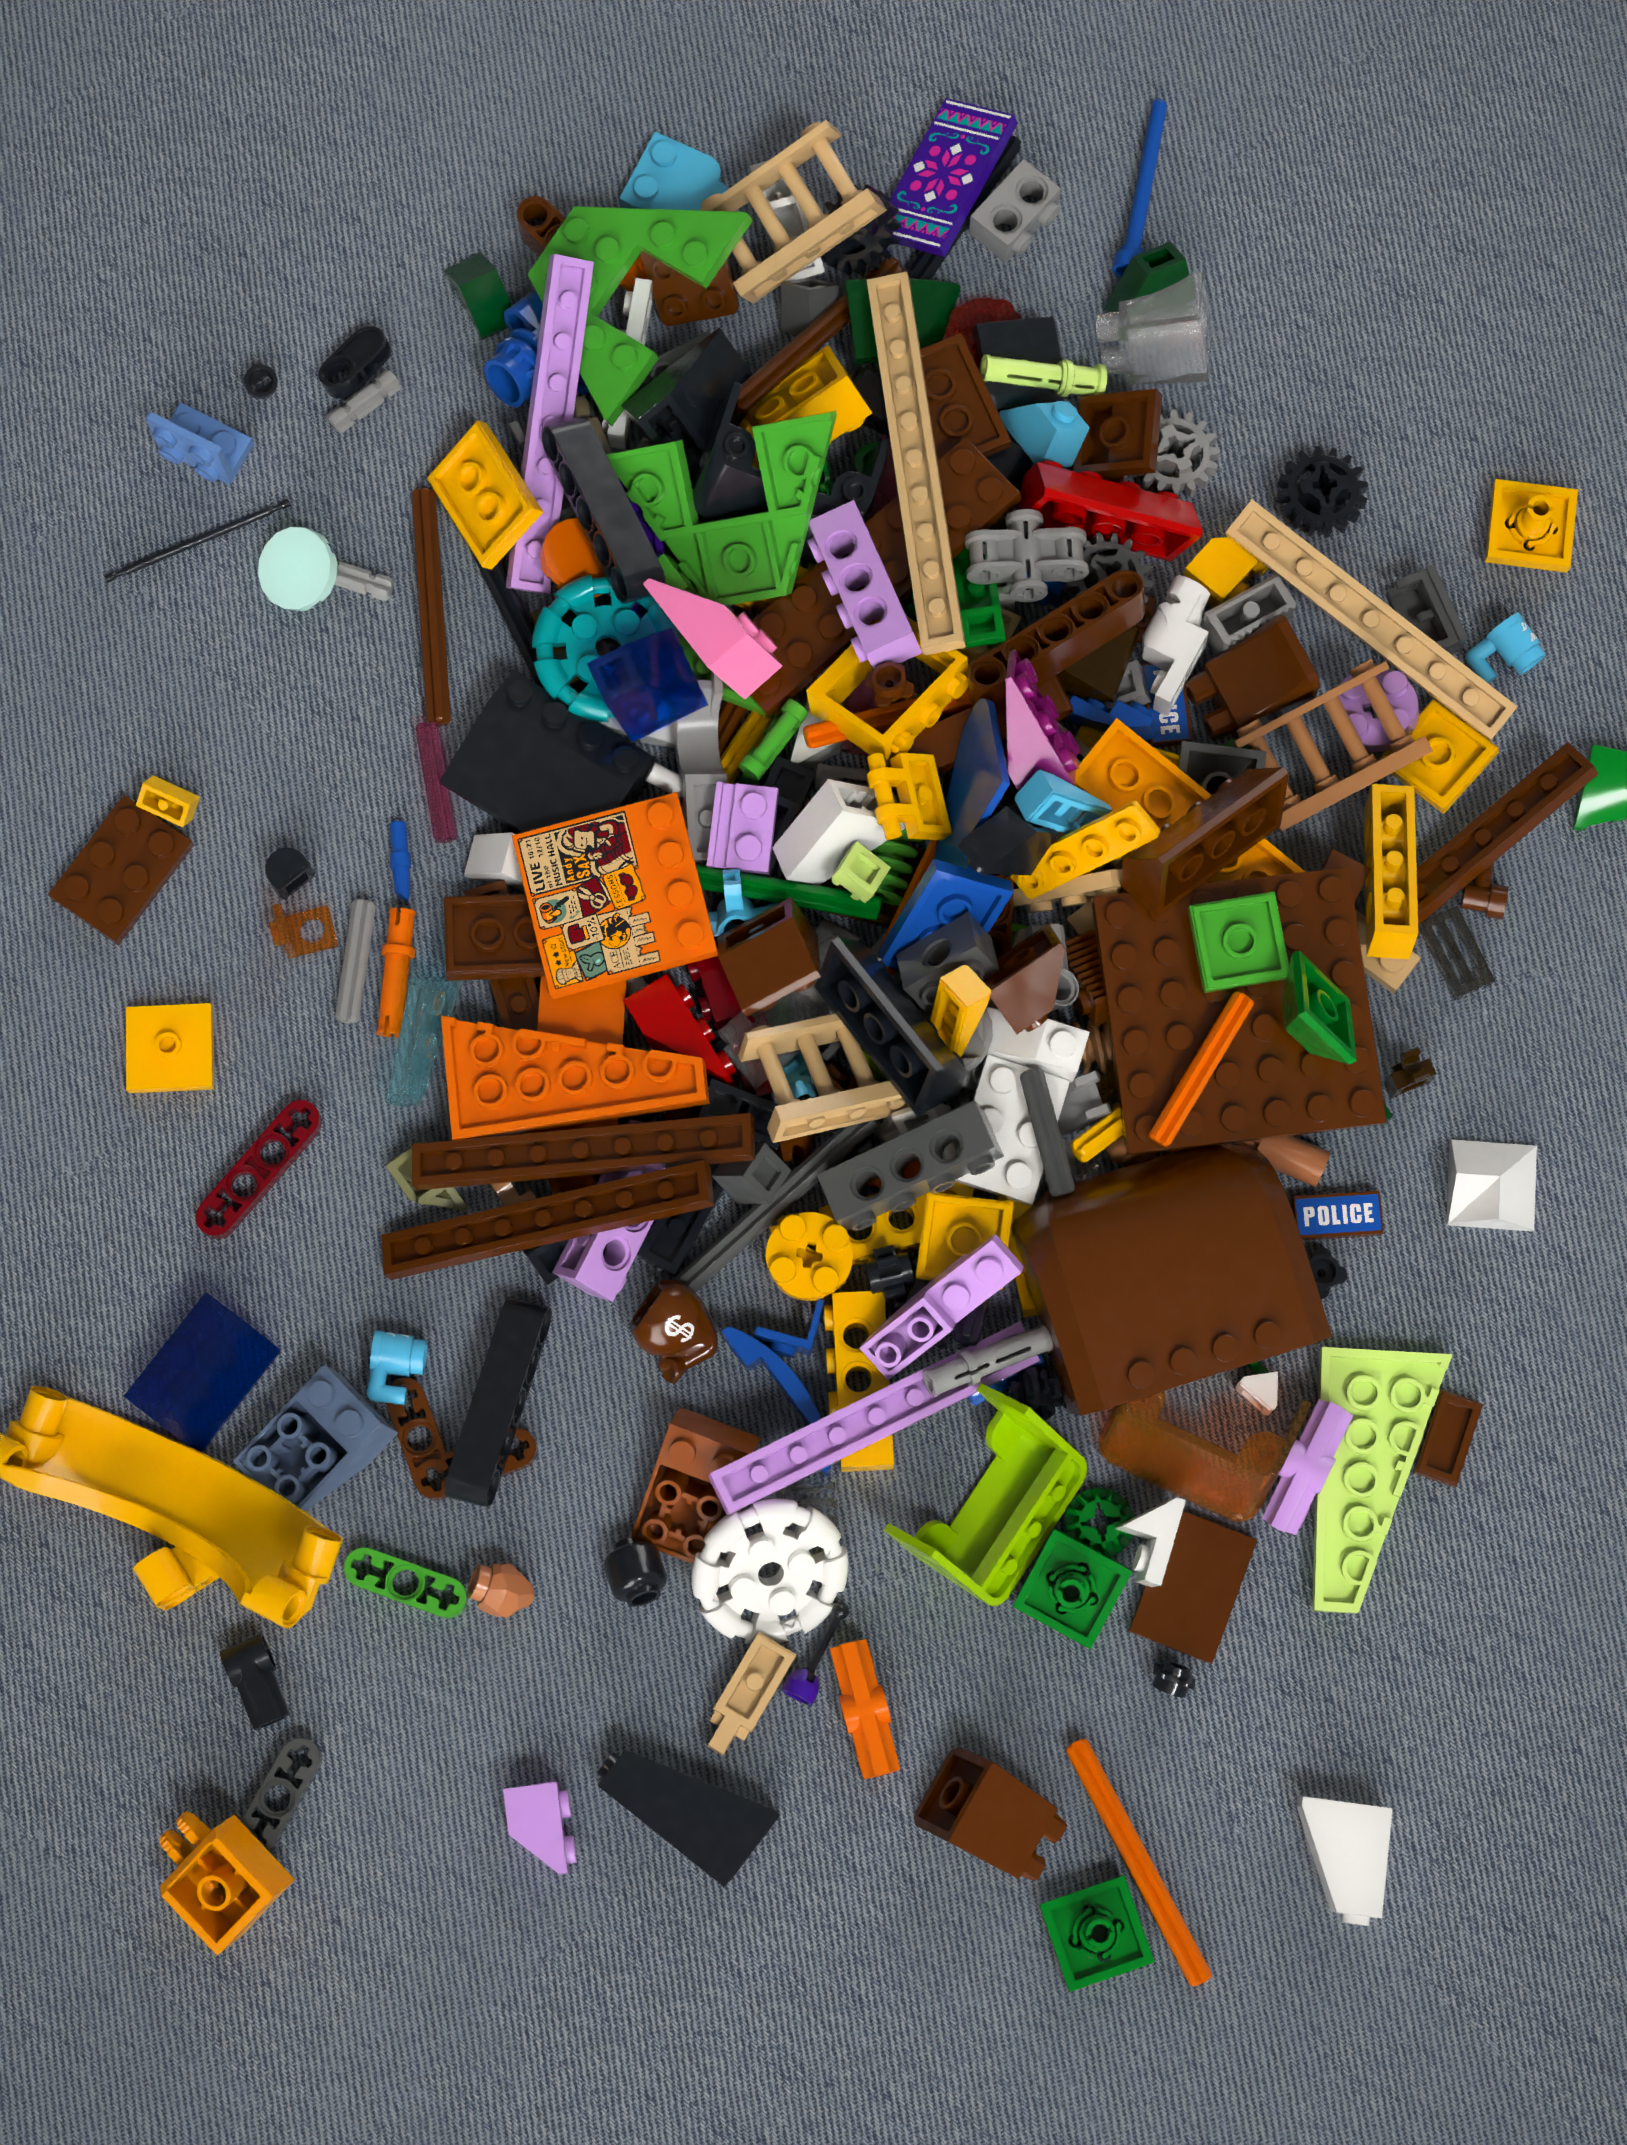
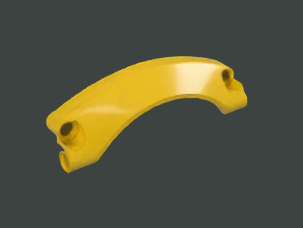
(226, 1520)

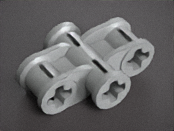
(1040, 554)

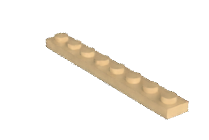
(1371, 620)

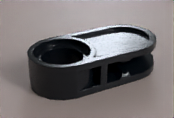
(361, 356)

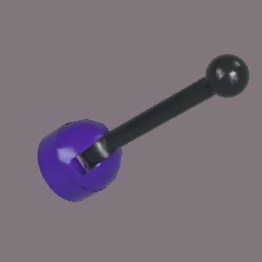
(803, 1683)

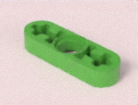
(379, 1561)

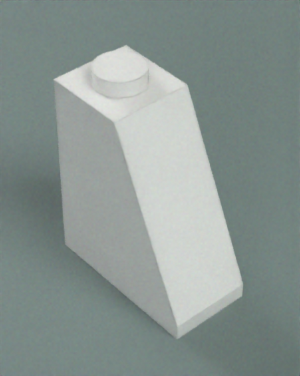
(827, 829)
(1349, 1854)

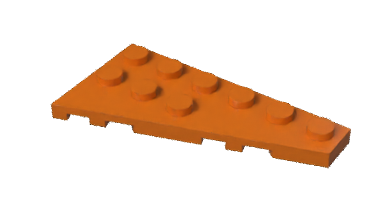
(541, 1080)

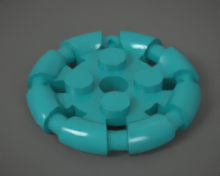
(581, 638)

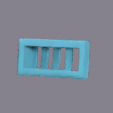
(1057, 804)

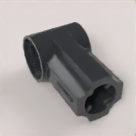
(252, 1672)

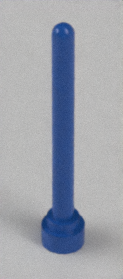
(1143, 188)

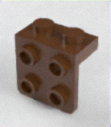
(685, 301)

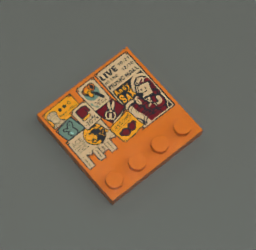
(614, 895)

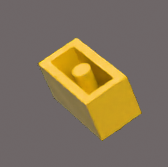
(167, 801)

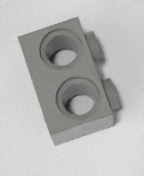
(1008, 207)

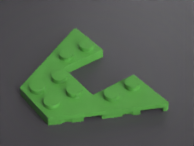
(613, 238)
(745, 554)

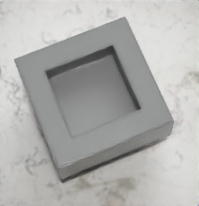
(1132, 687)

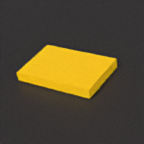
(484, 495)

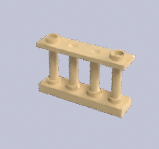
(823, 230)
(832, 1107)

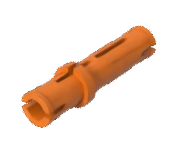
(397, 954)

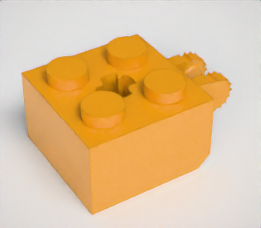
(222, 1881)

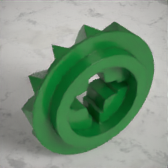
(1084, 1508)

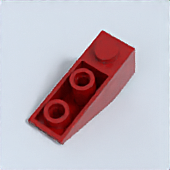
(670, 1027)

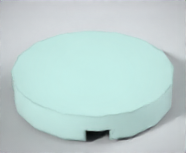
(297, 568)

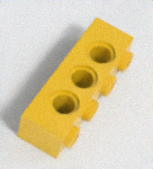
(1392, 880)
(867, 1313)

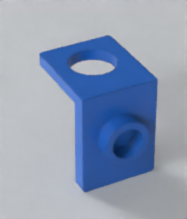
(787, 1345)

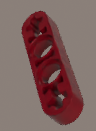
(265, 1174)

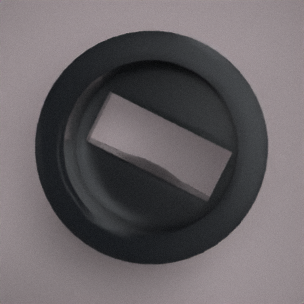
(255, 375)

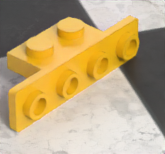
(1089, 848)

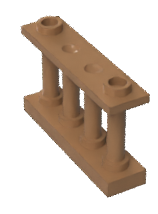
(1365, 767)

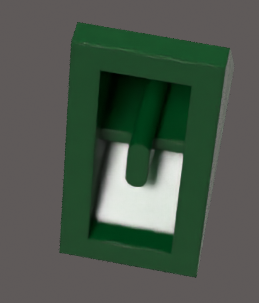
(480, 294)

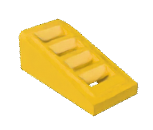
(960, 1004)

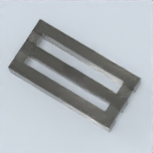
(1441, 960)

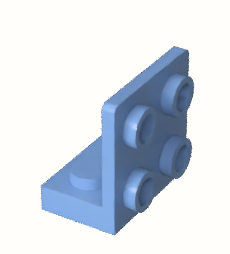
(200, 442)

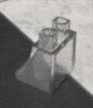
(1160, 335)

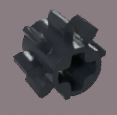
(889, 1273)
(1038, 1391)

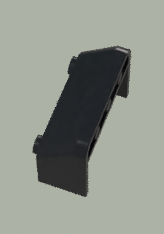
(732, 488)

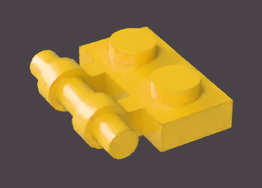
(919, 795)

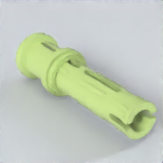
(1062, 378)

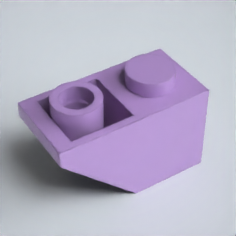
(537, 1822)

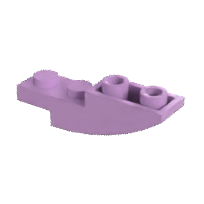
(940, 1306)

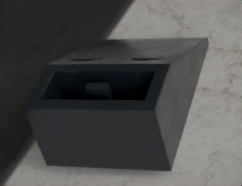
(687, 396)

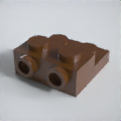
(1120, 434)

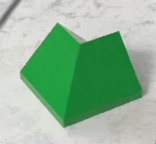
(1317, 1012)

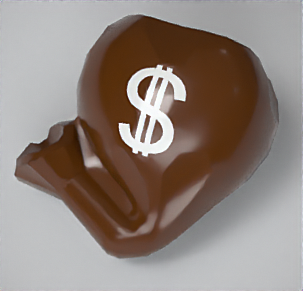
(675, 1327)

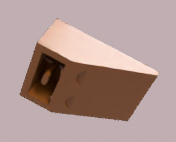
(680, 1497)

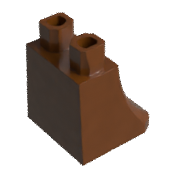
(1255, 680)
(989, 1814)

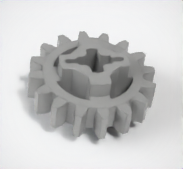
(1187, 440)

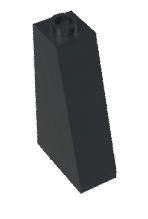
(693, 1816)

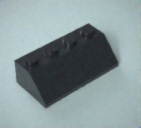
(889, 1026)

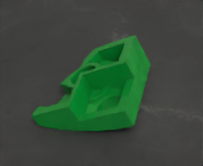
(1606, 794)

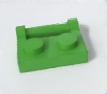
(776, 738)

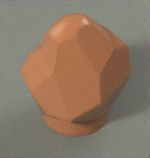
(500, 1589)

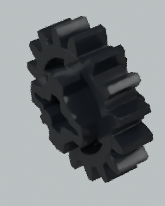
(865, 250)
(1336, 481)

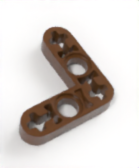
(436, 1456)

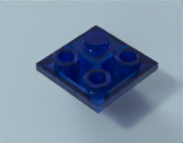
(648, 684)

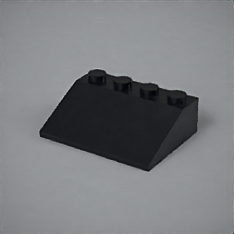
(542, 764)

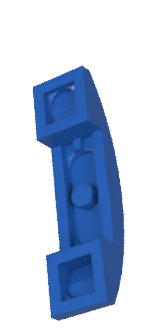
(752, 1353)

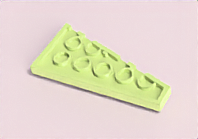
(1353, 1513)

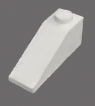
(1051, 1046)

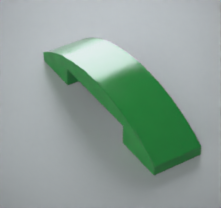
(978, 607)

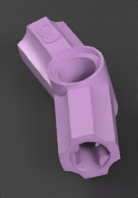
(1307, 1467)

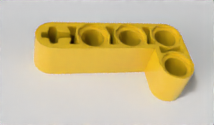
(172, 1576)

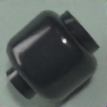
(635, 1572)

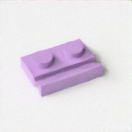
(742, 827)

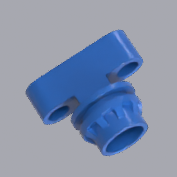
(513, 363)

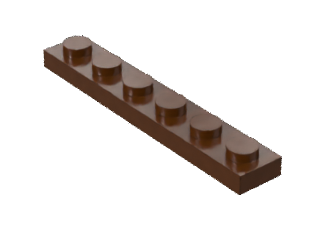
(1501, 827)

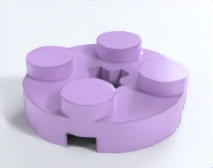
(1402, 699)

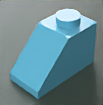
(1047, 431)

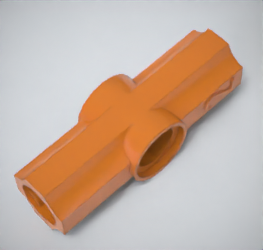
(865, 1709)

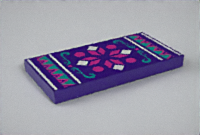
(948, 174)

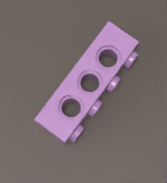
(845, 532)
(583, 1258)

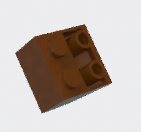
(770, 956)

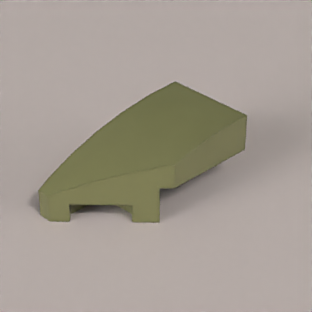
(401, 1170)

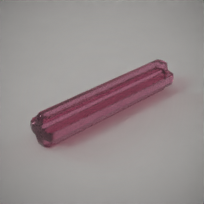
(437, 795)

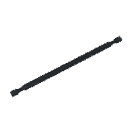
(197, 540)

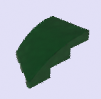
(932, 308)

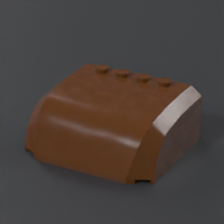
(1168, 1274)

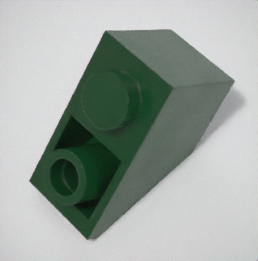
(1148, 274)

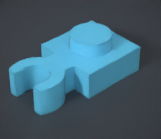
(799, 1077)

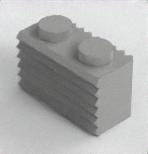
(1247, 613)

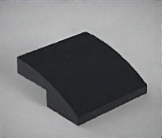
(1023, 340)

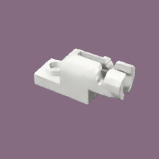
(1175, 640)

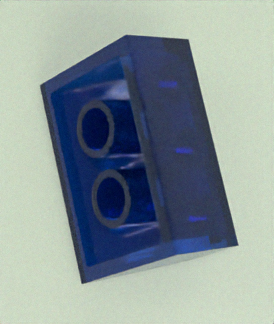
(202, 1373)

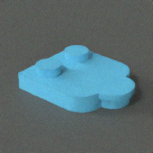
(672, 177)

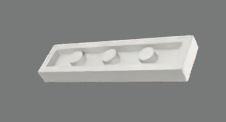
(638, 308)

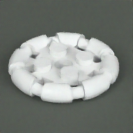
(778, 1593)

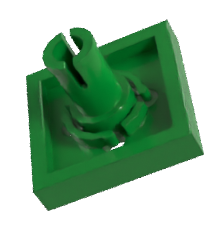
(1081, 1619)
(1126, 1948)

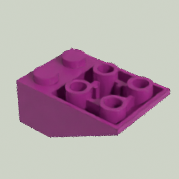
(1032, 729)

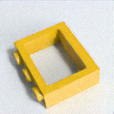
(848, 672)

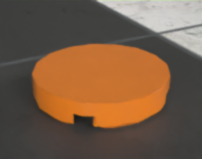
(568, 554)

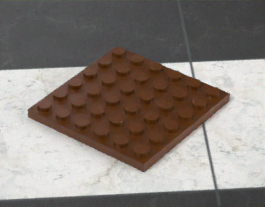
(1265, 1078)

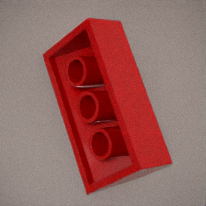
(1153, 521)

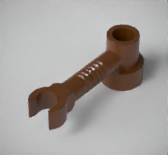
(1485, 896)

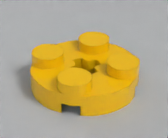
(788, 1269)

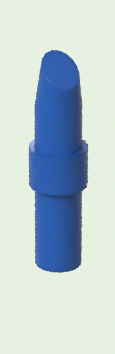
(400, 859)

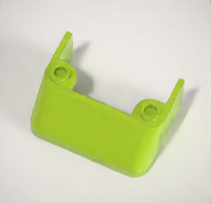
(1009, 1507)

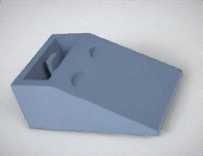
(316, 1441)

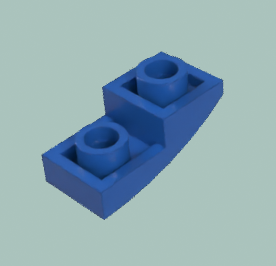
(1095, 715)

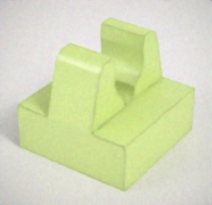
(860, 872)

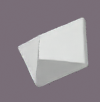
(1491, 1185)

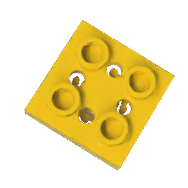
(1533, 512)

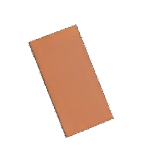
(589, 1015)

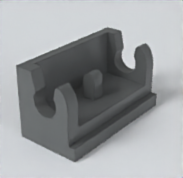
(1428, 607)

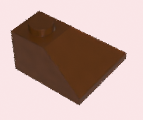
(1028, 980)

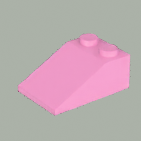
(724, 642)

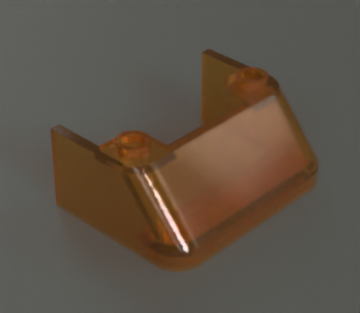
(1191, 1466)

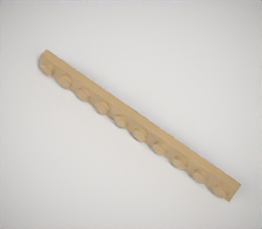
(916, 464)

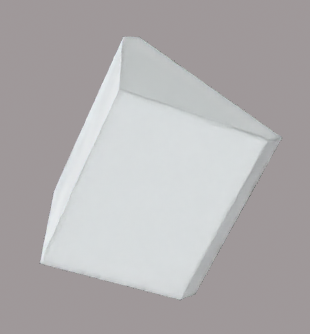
(1260, 1391)

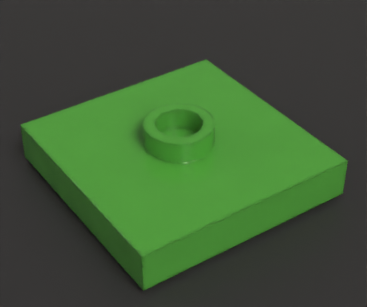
(1238, 942)

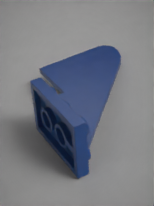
(949, 883)

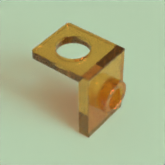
(287, 931)

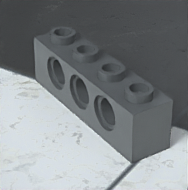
(847, 1182)

